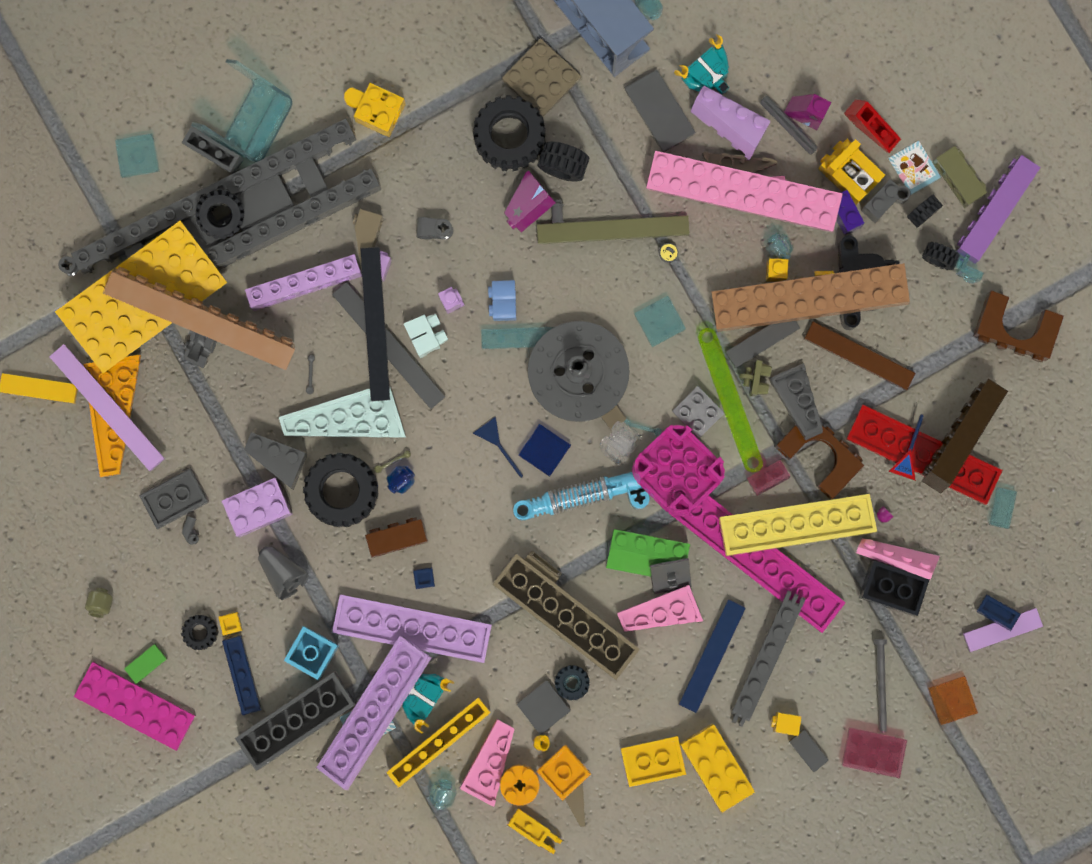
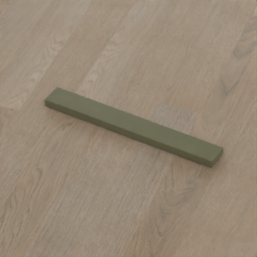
(613, 230)

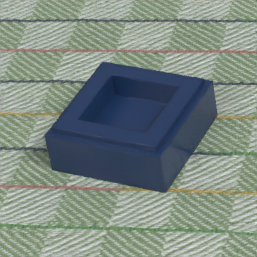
(424, 578)

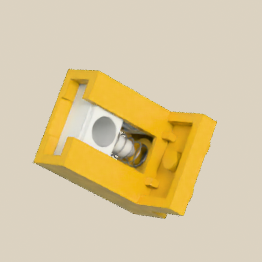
(845, 153)

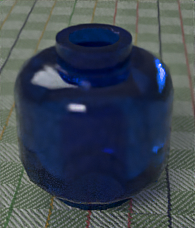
(400, 479)

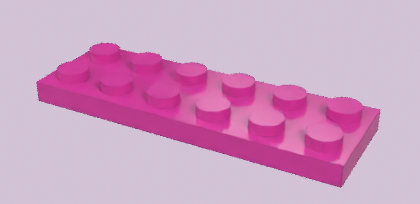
(134, 706)

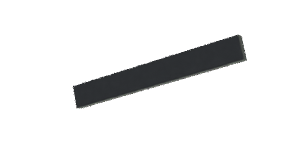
(375, 324)

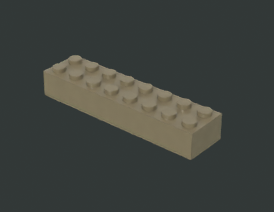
(566, 616)

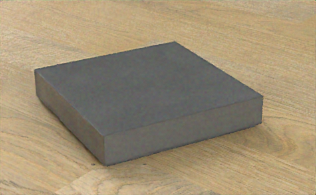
(543, 707)

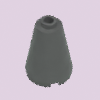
(281, 572)

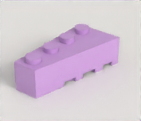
(730, 120)

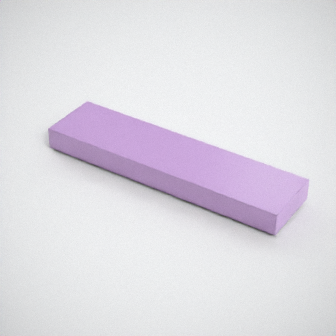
(995, 633)

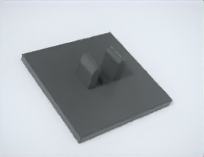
(670, 575)

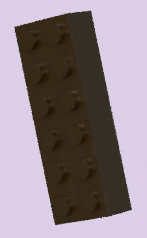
(964, 435)

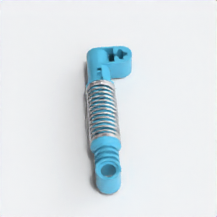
(583, 494)

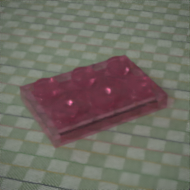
(874, 752)

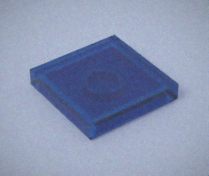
(544, 450)

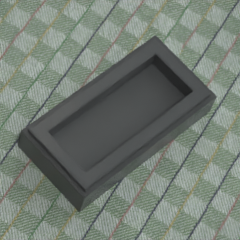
(808, 751)

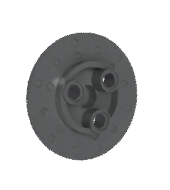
(564, 349)

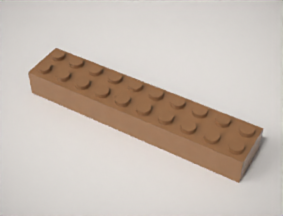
(811, 297)
(199, 318)

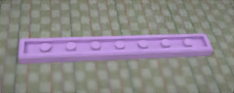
(107, 407)

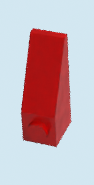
(872, 124)

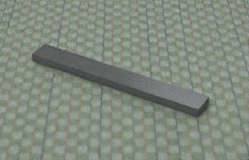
(396, 353)

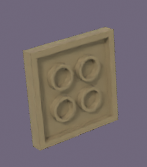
(541, 77)

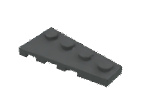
(796, 395)

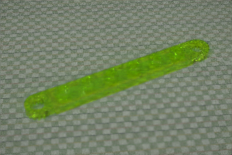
(730, 400)

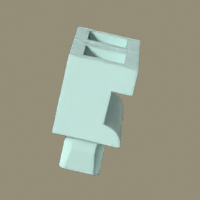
(423, 336)

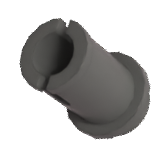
(557, 212)

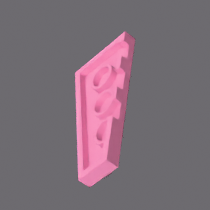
(899, 557)
(664, 610)

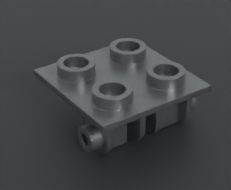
(698, 411)

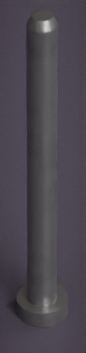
(881, 684)

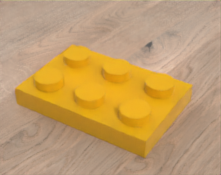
(653, 761)

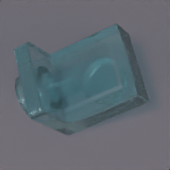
(970, 274)

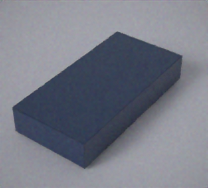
(998, 612)

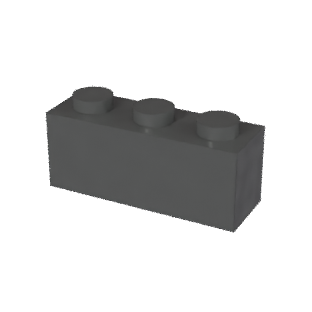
(212, 150)

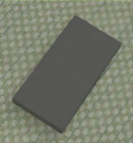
(660, 111)

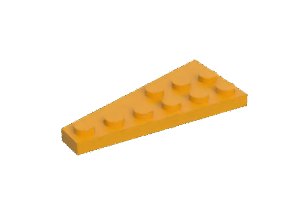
(120, 385)

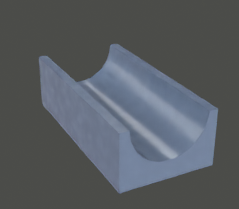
(611, 29)

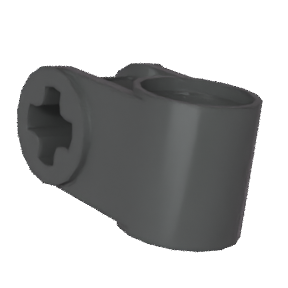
(431, 228)

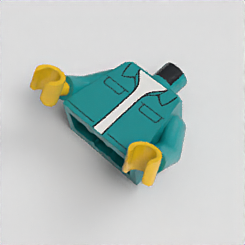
(708, 69)
(423, 698)

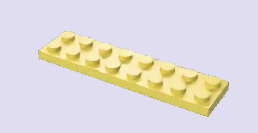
(797, 524)

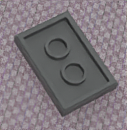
(174, 499)

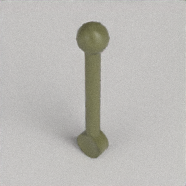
(378, 469)

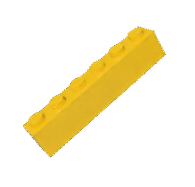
(438, 742)

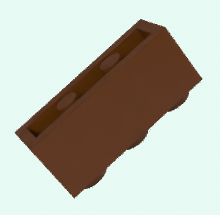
(396, 537)

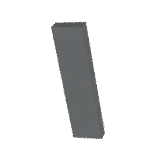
(760, 342)

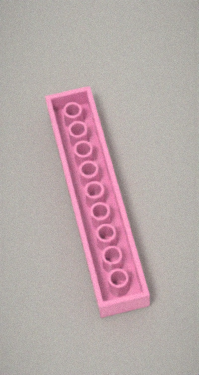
(744, 191)

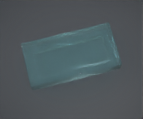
(1003, 508)

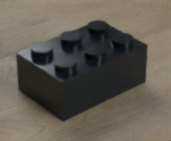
(894, 588)

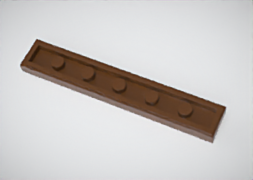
(859, 356)

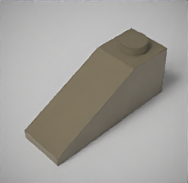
(367, 229)

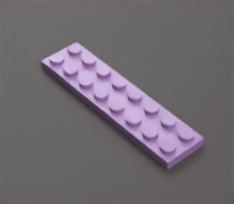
(423, 629)
(373, 713)

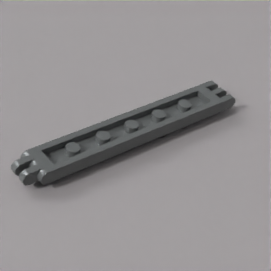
(767, 658)

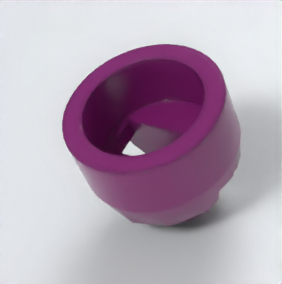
(884, 515)

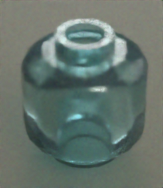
(779, 246)
(442, 794)

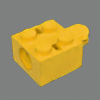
(375, 105)

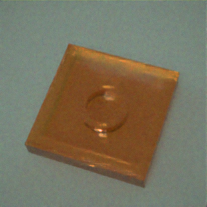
(952, 700)

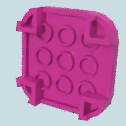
(678, 470)

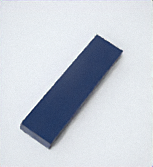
(241, 675)

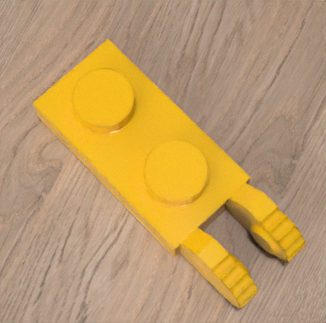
(533, 830)

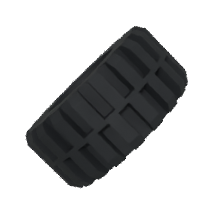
(503, 109)
(322, 471)

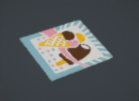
(914, 167)

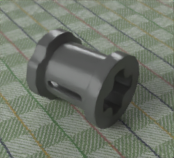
(64, 262)

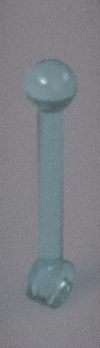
(657, 431)

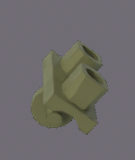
(759, 370)

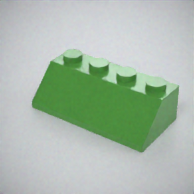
(637, 552)

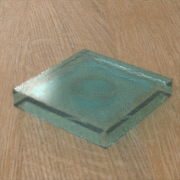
(137, 155)
(660, 321)

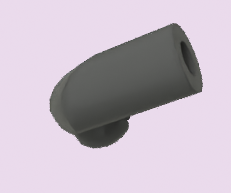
(188, 531)

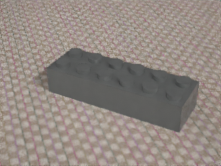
(295, 721)

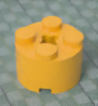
(512, 793)

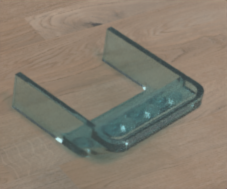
(257, 119)

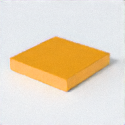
(564, 772)

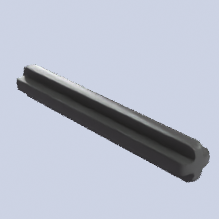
(788, 125)

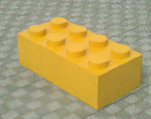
(717, 768)

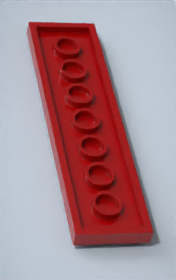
(892, 441)

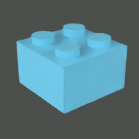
(311, 653)

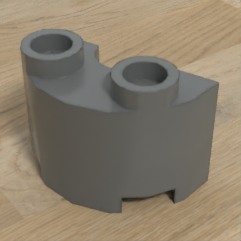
(198, 349)

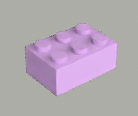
(257, 507)

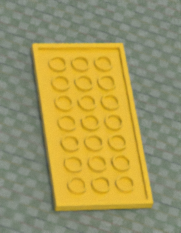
(115, 329)

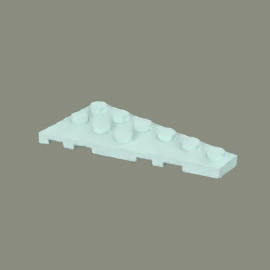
(346, 417)

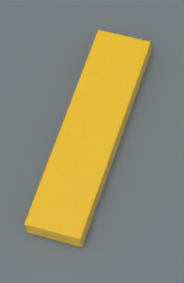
(38, 388)

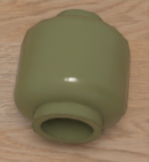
(98, 603)

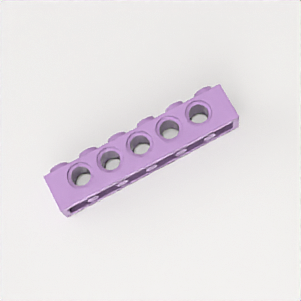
(303, 282)

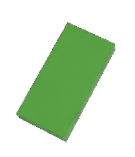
(145, 664)

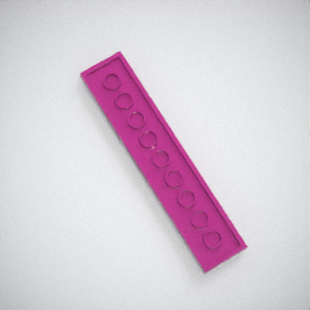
(767, 567)

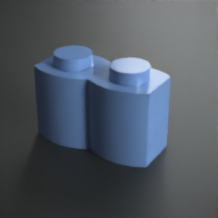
(503, 300)

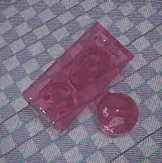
(768, 476)

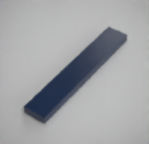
(712, 656)

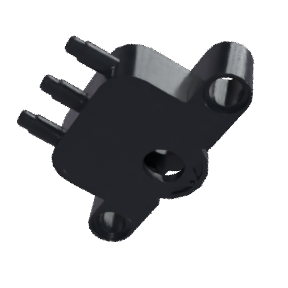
(850, 261)

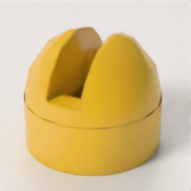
(545, 742)

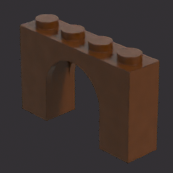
(991, 329)
(845, 463)

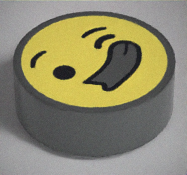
(668, 253)

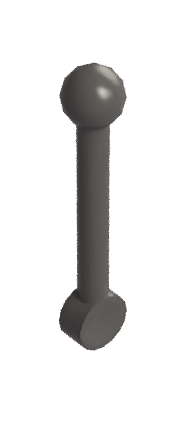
(310, 390)

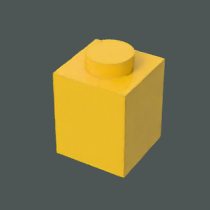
(777, 270)
(786, 723)

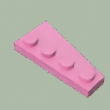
(487, 769)

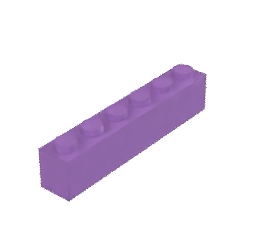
(998, 208)

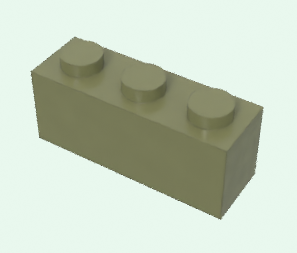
(960, 176)

